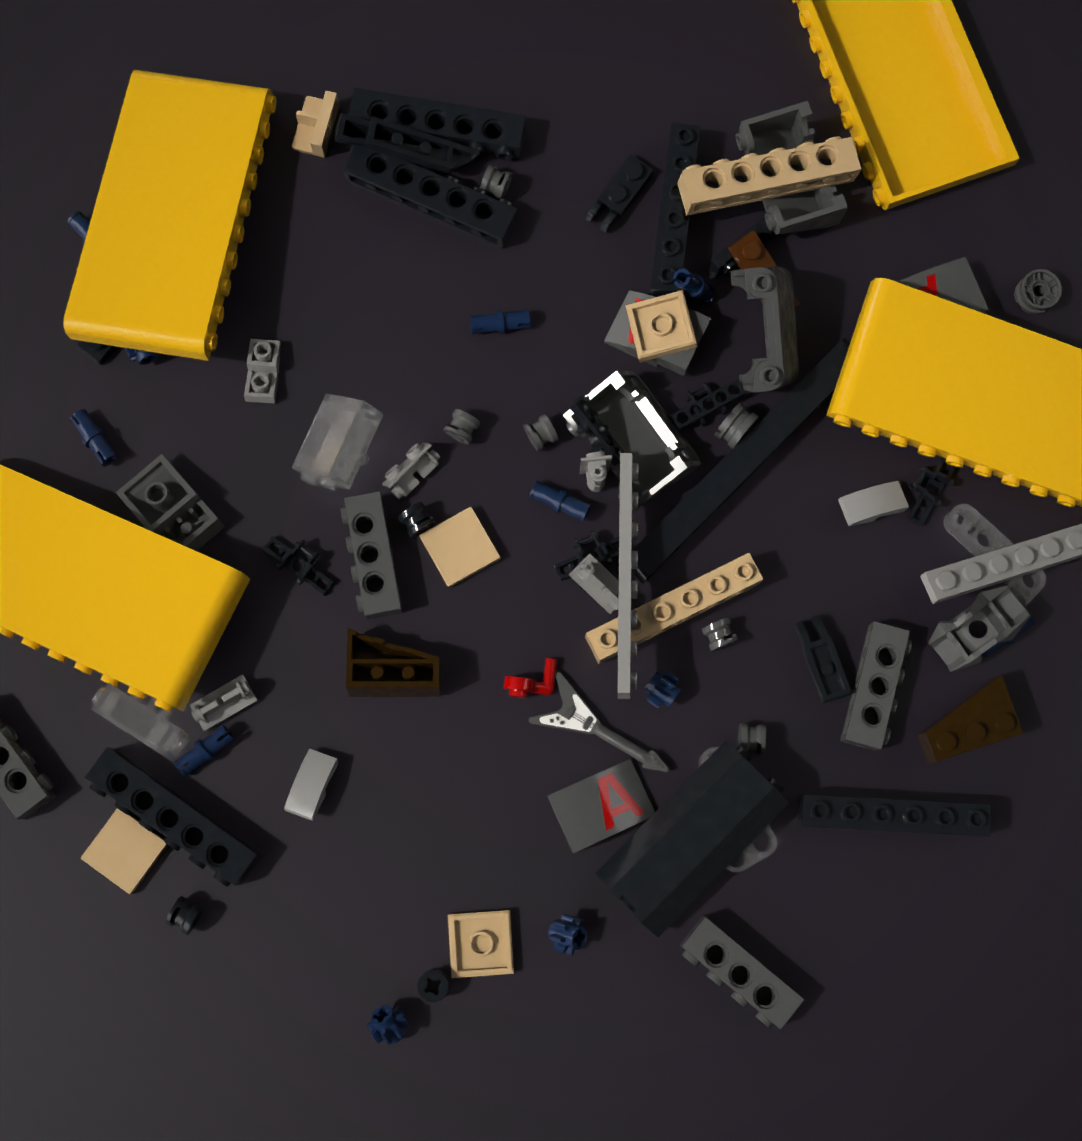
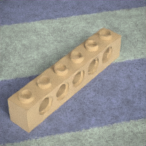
(700, 198)
(679, 605)

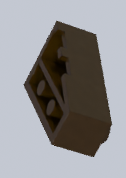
(389, 670)
(974, 723)

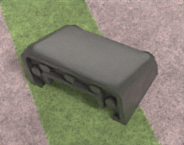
(796, 211)
(782, 361)
(640, 429)

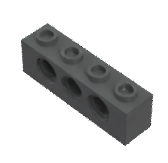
(371, 508)
(856, 729)
(38, 786)
(783, 999)

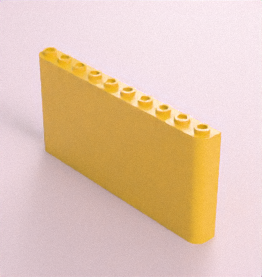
(908, 94)
(170, 215)
(965, 390)
(109, 592)

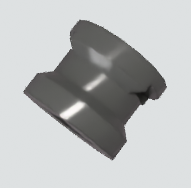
(496, 182)
(462, 426)
(540, 432)
(719, 634)
(752, 738)

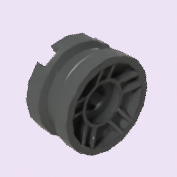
(1048, 286)
(736, 425)

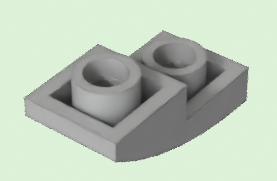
(262, 371)
(873, 502)
(310, 784)

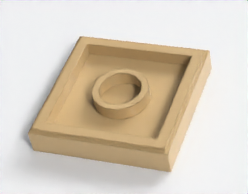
(661, 326)
(459, 547)
(124, 851)
(480, 944)

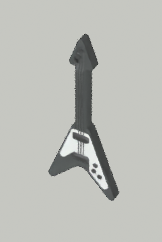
(579, 718)

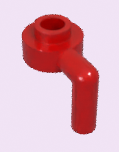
(520, 686)

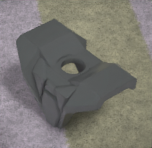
(994, 607)

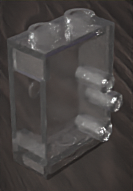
(337, 442)
(141, 720)

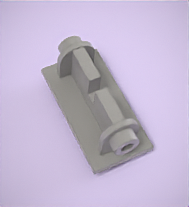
(418, 461)
(596, 469)
(597, 582)
(223, 703)

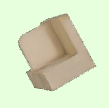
(316, 124)

